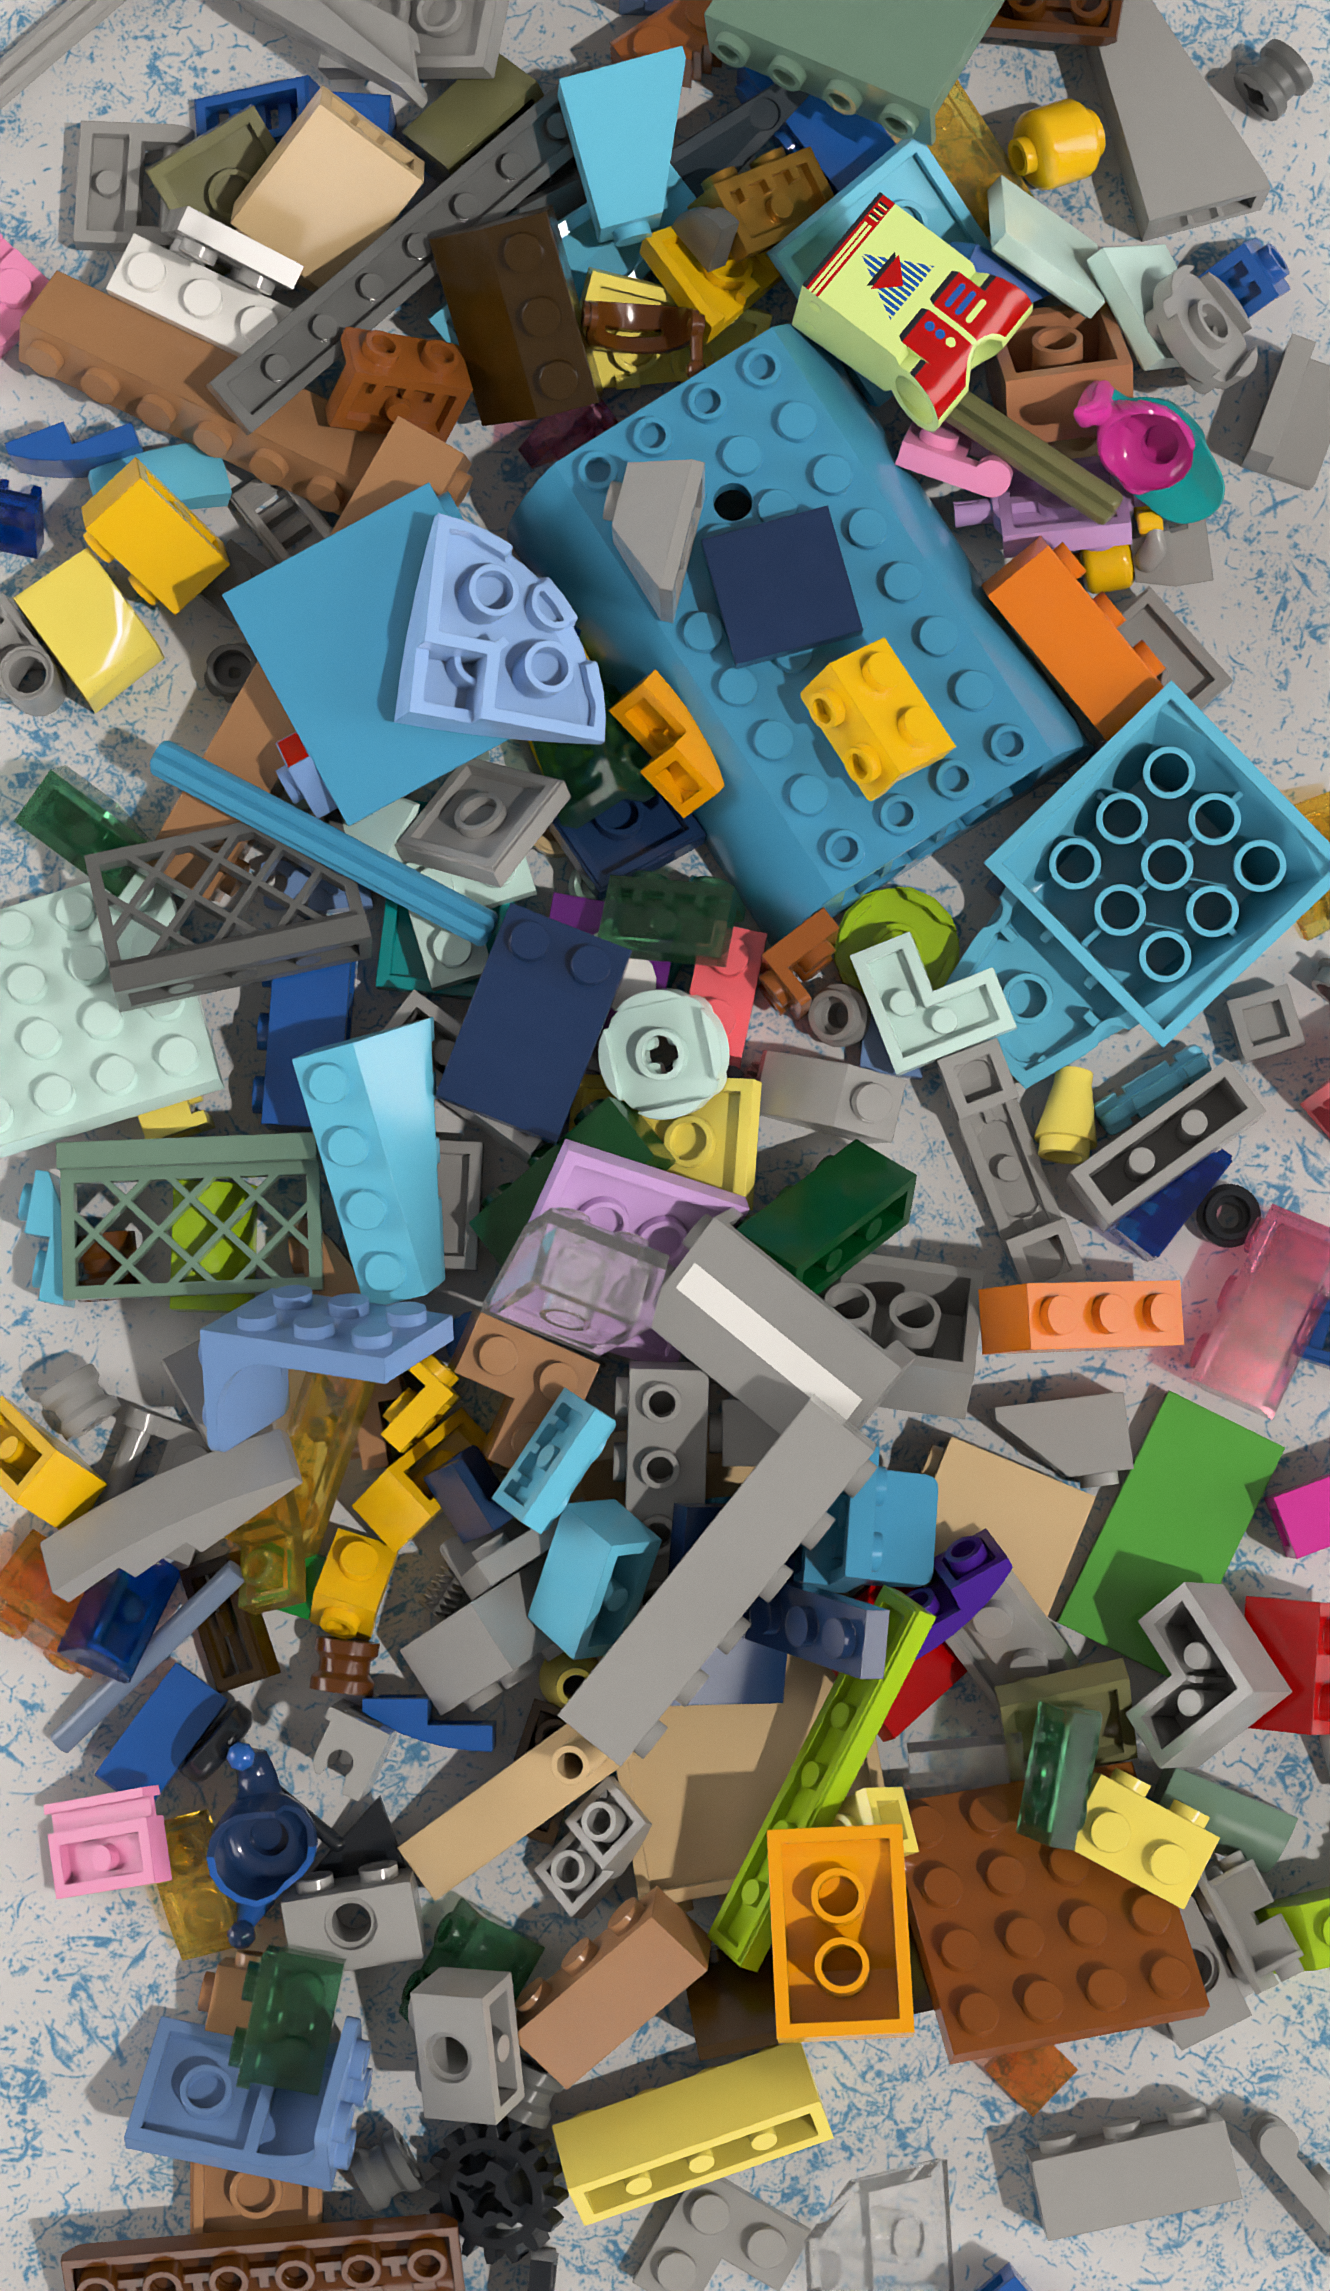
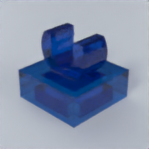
(21, 521)

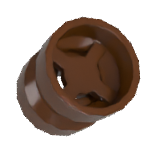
(101, 1265)

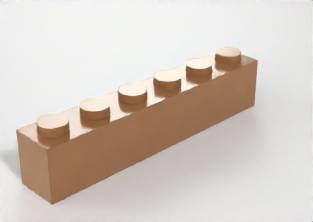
(161, 378)

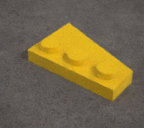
(716, 294)

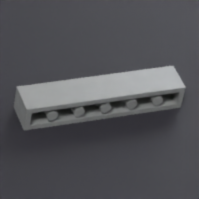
(719, 1580)

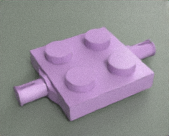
(1033, 511)

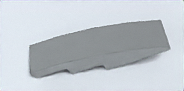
(181, 1506)

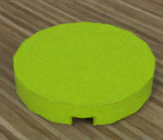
(890, 914)

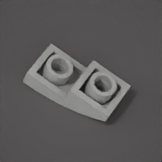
(597, 1849)

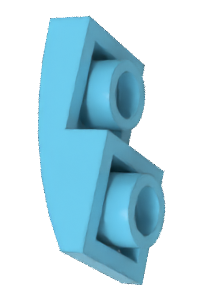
(183, 468)
(42, 1212)

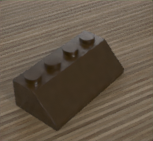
(736, 2006)

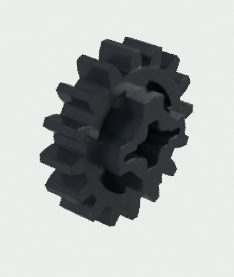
(497, 2189)

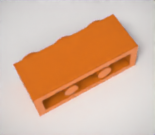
(1076, 635)
(1080, 1316)

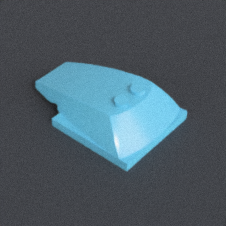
(1142, 889)

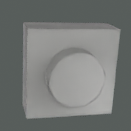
(1264, 1024)

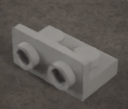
(497, 1555)

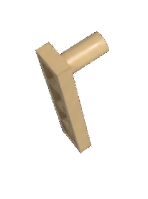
(505, 1809)

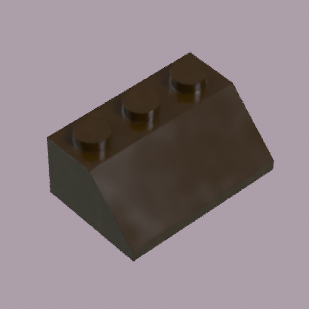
(517, 317)

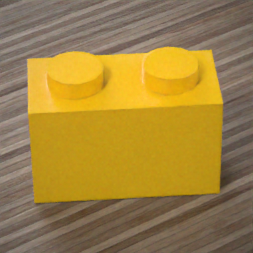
(153, 538)

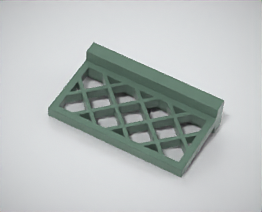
(188, 1159)

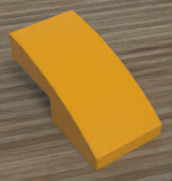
(681, 758)

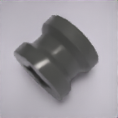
(1273, 80)
(538, 2090)
(386, 2170)

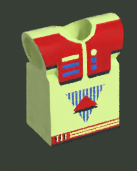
(908, 311)

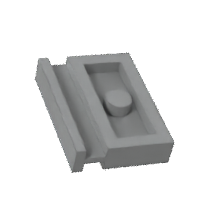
(1010, 1641)

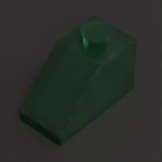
(80, 821)

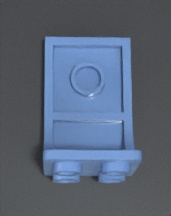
(287, 1328)
(198, 2115)

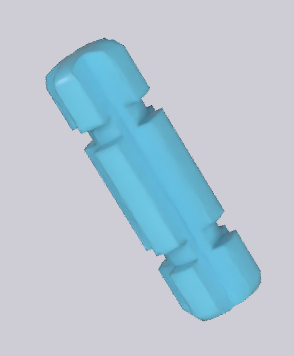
(1151, 1089)

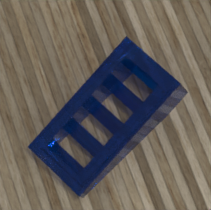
(1160, 1218)

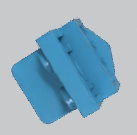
(877, 1535)

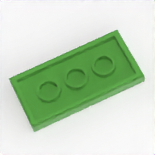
(1169, 1523)

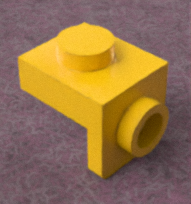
(352, 1585)

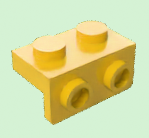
(875, 718)

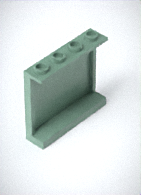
(857, 55)

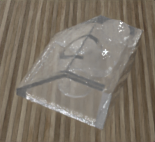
(578, 1282)

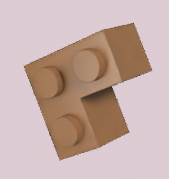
(526, 1371)

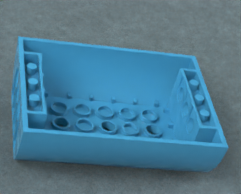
(790, 819)

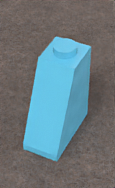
(623, 140)

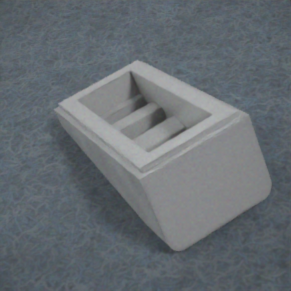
(255, 494)

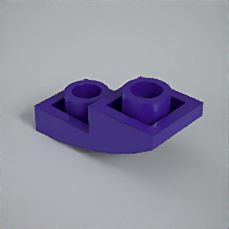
(968, 1579)

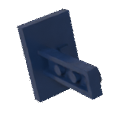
(796, 1622)

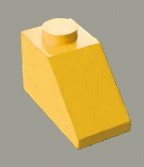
(43, 1471)
(399, 1499)

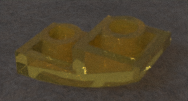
(272, 1558)
(191, 1900)

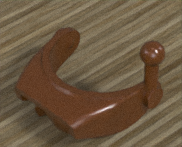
(676, 328)

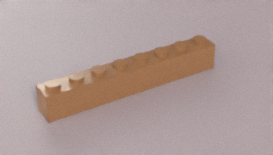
(257, 718)

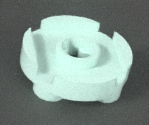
(700, 1044)

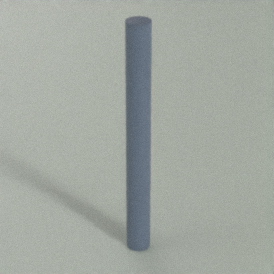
(160, 1646)

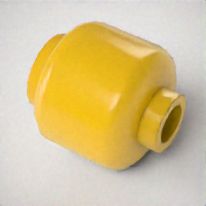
(1056, 144)

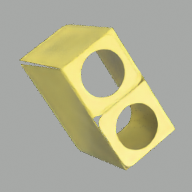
(90, 629)

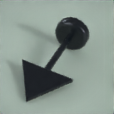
(365, 1842)

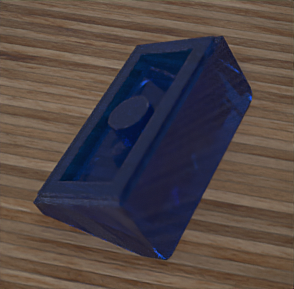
(119, 1620)

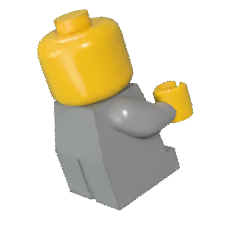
(1158, 555)

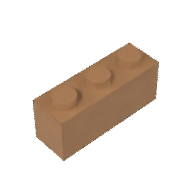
(611, 1986)

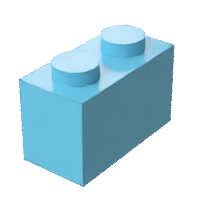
(593, 1577)

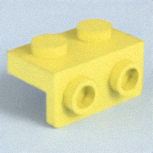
(1143, 1840)

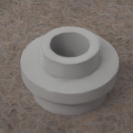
(824, 1020)

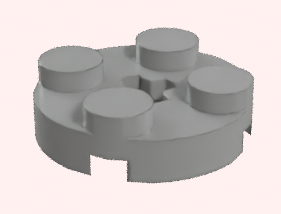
(1202, 329)

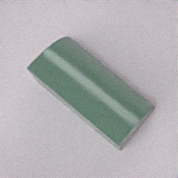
(1236, 1818)

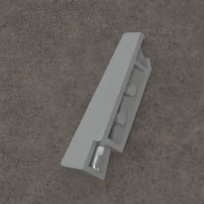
(353, 36)

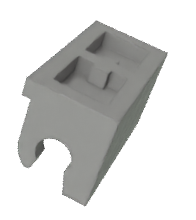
(362, 1741)

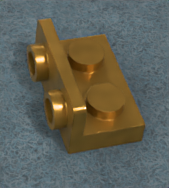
(768, 198)

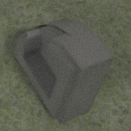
(707, 234)

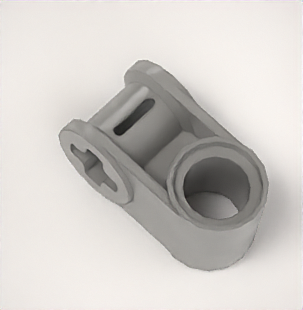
(22, 654)

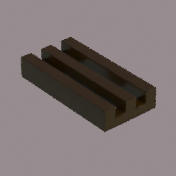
(245, 1632)

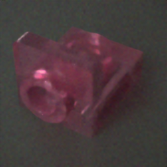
(566, 432)

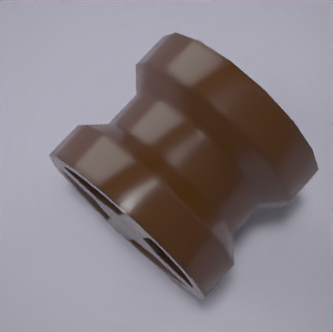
(344, 1666)

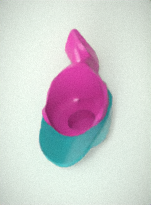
(1153, 452)

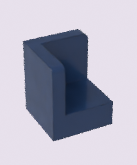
(465, 1493)

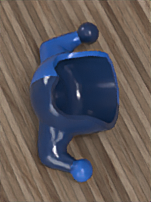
(258, 1842)

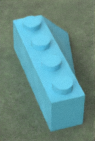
(381, 1154)

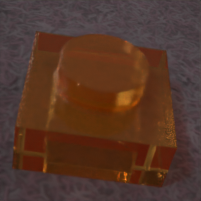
(1032, 2075)

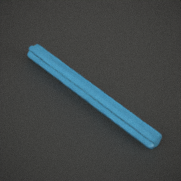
(323, 843)

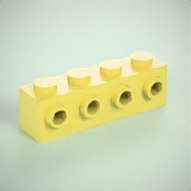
(691, 2132)

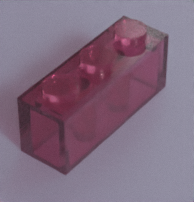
(1266, 1313)

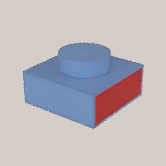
(302, 778)

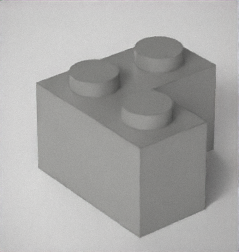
(482, 1645)
(1216, 1681)

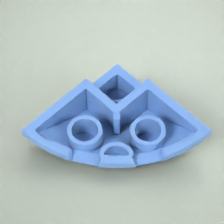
(494, 647)

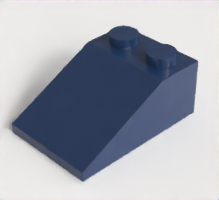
(533, 1023)

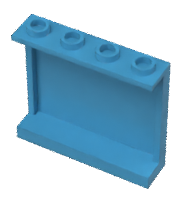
(333, 649)

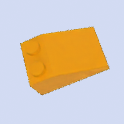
(840, 1933)

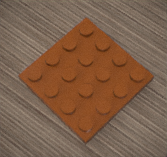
(1034, 1937)

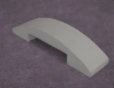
(1009, 1166)

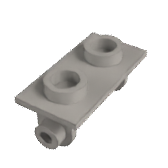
(1254, 1946)

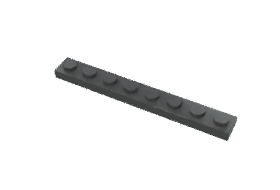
(393, 265)

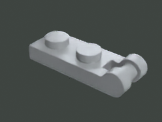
(1280, 2149)

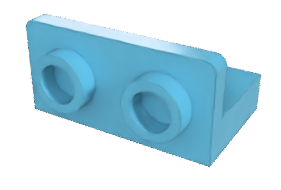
(554, 1461)

